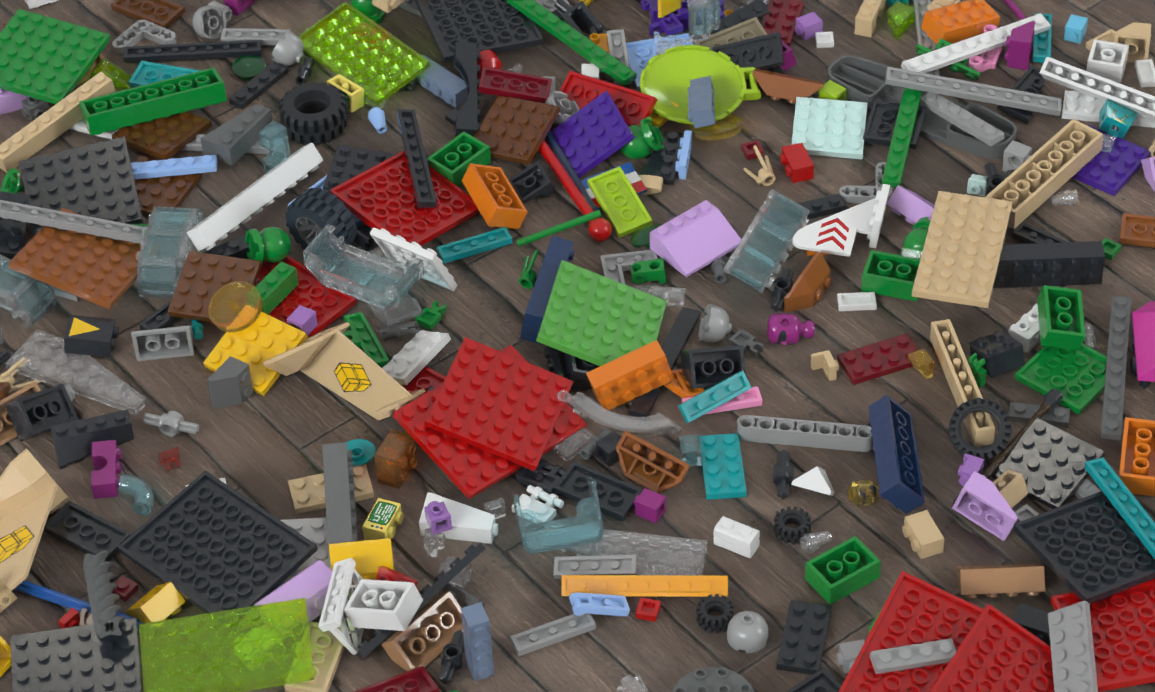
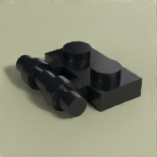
(541, 477)

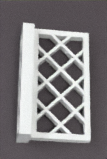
(336, 600)

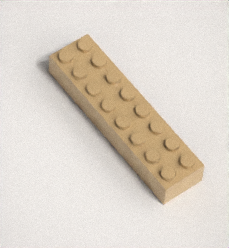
(1048, 169)

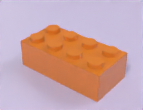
(959, 21)
(494, 196)
(630, 376)
(1138, 456)

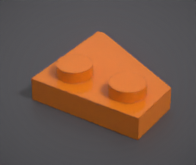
(681, 386)

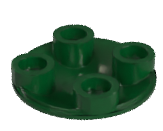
(248, 66)
(642, 235)

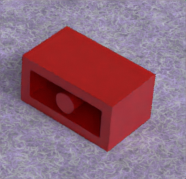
(797, 163)

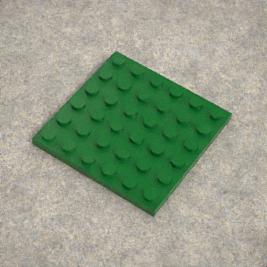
(46, 55)

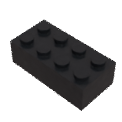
(12, 231)

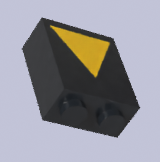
(90, 336)

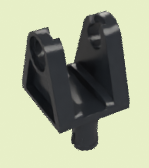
(578, 17)

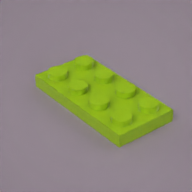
(619, 201)

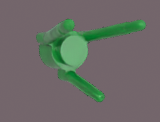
(528, 276)

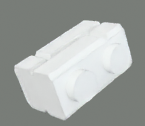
(736, 537)

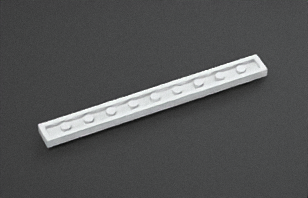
(970, 47)

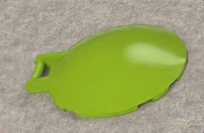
(670, 75)

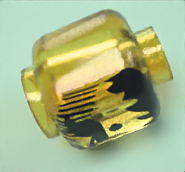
(863, 492)

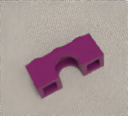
(105, 457)

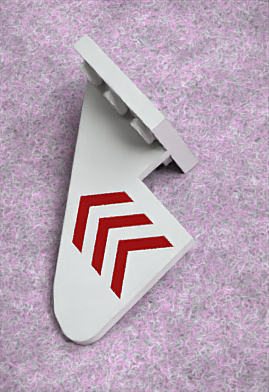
(838, 231)

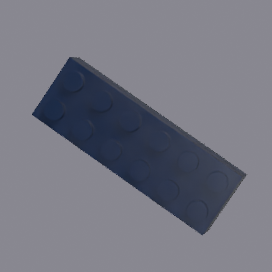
(558, 250)
(896, 454)

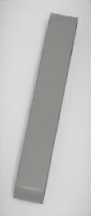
(805, 433)

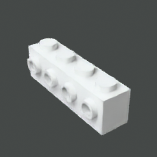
(1027, 329)

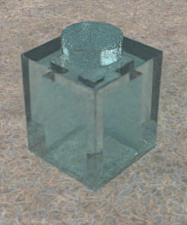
(690, 449)

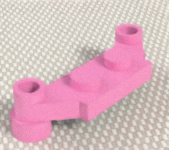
(988, 59)

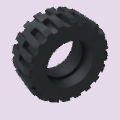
(317, 98)

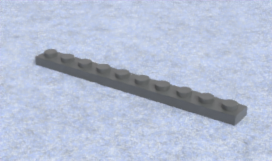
(1116, 368)

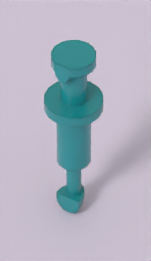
(197, 329)

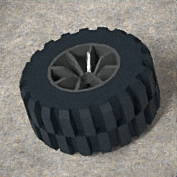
(315, 210)

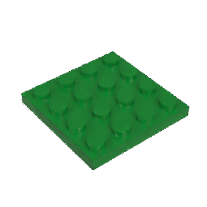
(1074, 373)

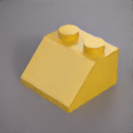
(157, 604)

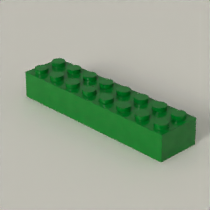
(152, 101)

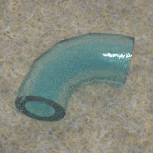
(140, 491)

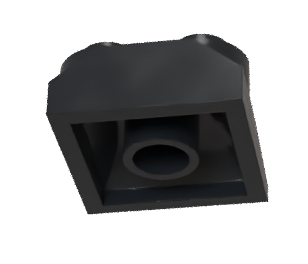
(532, 183)

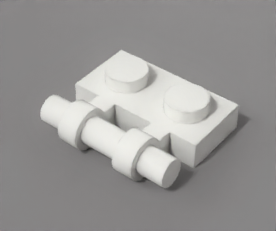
(544, 512)

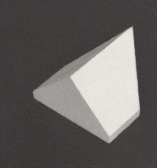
(816, 481)

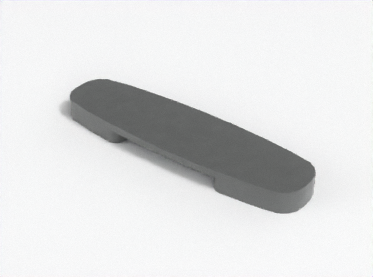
(866, 83)

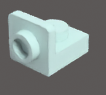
(977, 185)

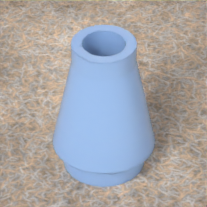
(377, 118)

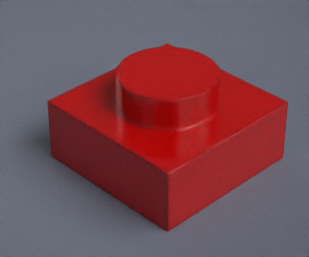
(648, 609)
(70, 619)

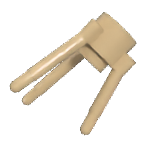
(765, 174)
(8, 377)

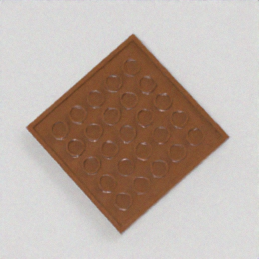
(80, 263)

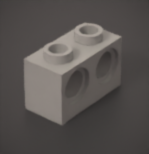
(1015, 156)

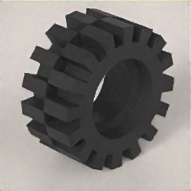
(791, 516)
(714, 604)

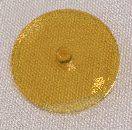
(722, 129)
(235, 306)

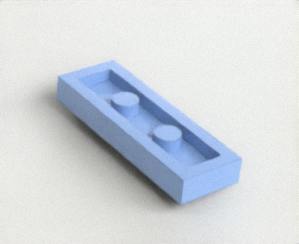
(684, 154)

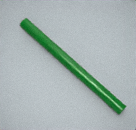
(558, 228)

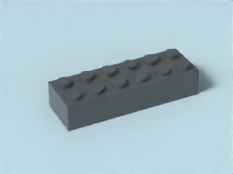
(339, 493)

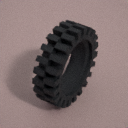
(987, 406)

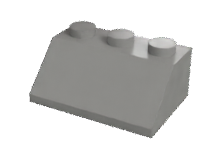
(163, 343)

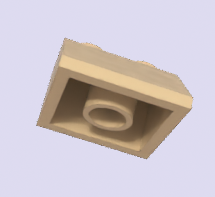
(1138, 38)

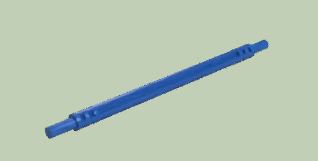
(60, 598)

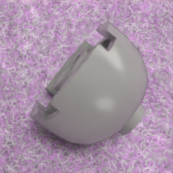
(209, 22)
(289, 50)
(566, 107)
(714, 325)
(747, 632)

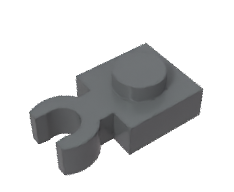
(748, 341)

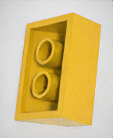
(367, 554)

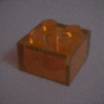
(395, 458)

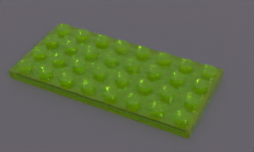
(363, 52)
(228, 649)

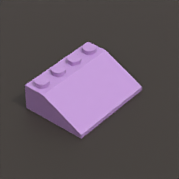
(694, 238)

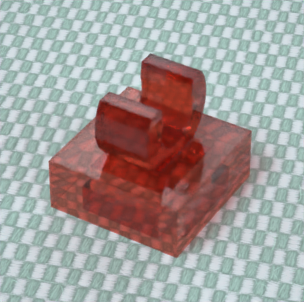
(169, 456)

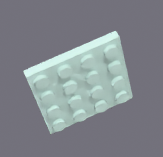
(830, 127)

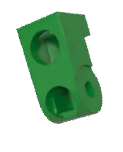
(648, 271)

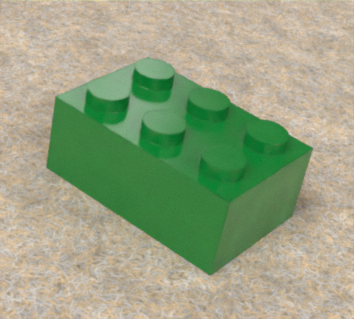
(456, 156)
(890, 275)
(1061, 317)
(842, 570)

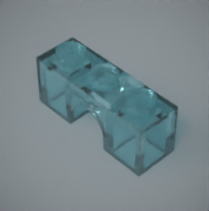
(275, 139)

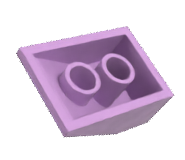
(985, 506)

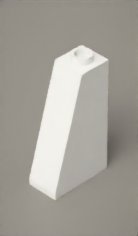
(467, 522)

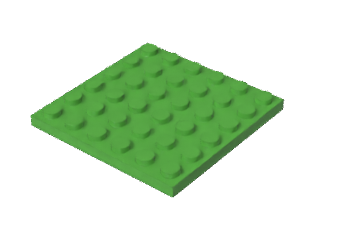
(598, 316)

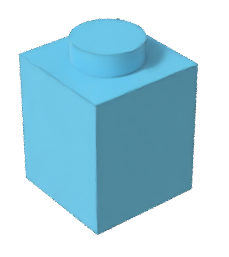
(1075, 29)

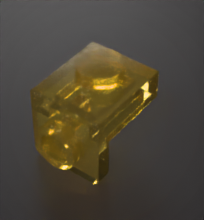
(923, 362)

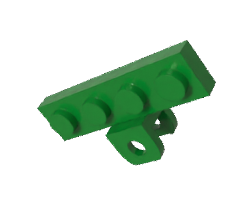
(364, 338)

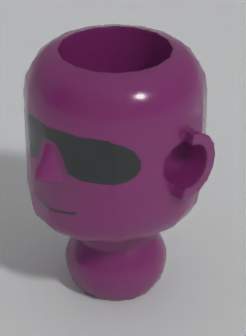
(787, 328)

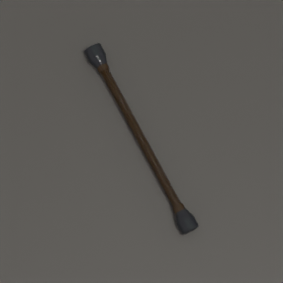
(1050, 401)

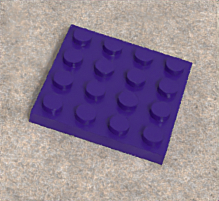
(592, 134)
(1114, 169)

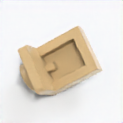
(825, 361)

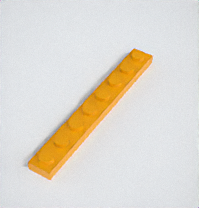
(646, 585)

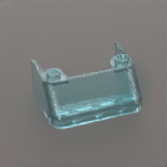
(561, 533)

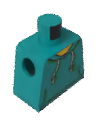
(1116, 118)

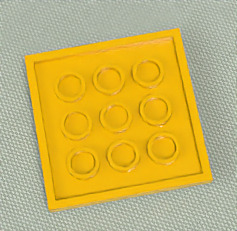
(256, 345)

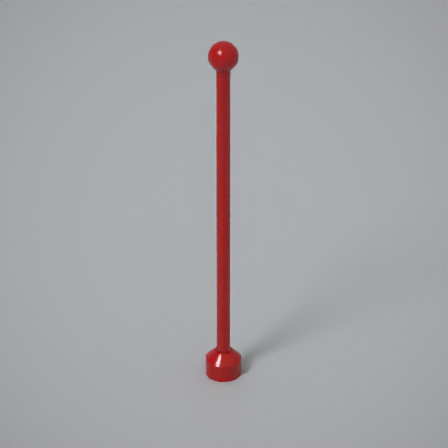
(599, 228)

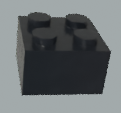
(999, 351)

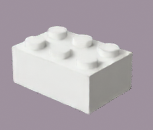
(383, 604)

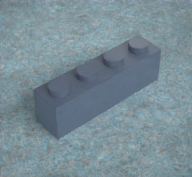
(443, 84)
(701, 102)
(477, 641)

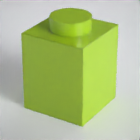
(832, 91)

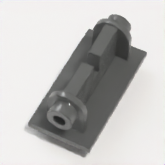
(461, 596)

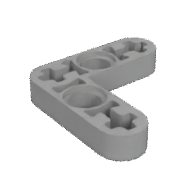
(143, 29)
(852, 190)

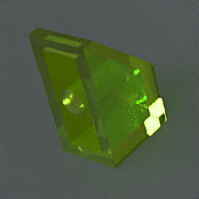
(900, 18)
(118, 76)

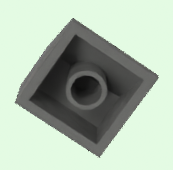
(230, 384)

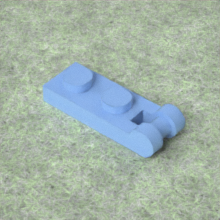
(599, 604)

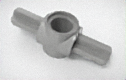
(171, 423)

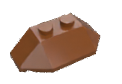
(785, 86)
(809, 285)
(649, 464)

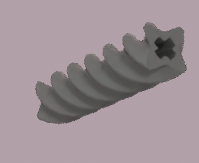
(101, 595)

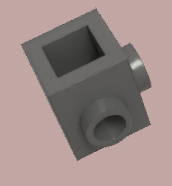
(34, 108)

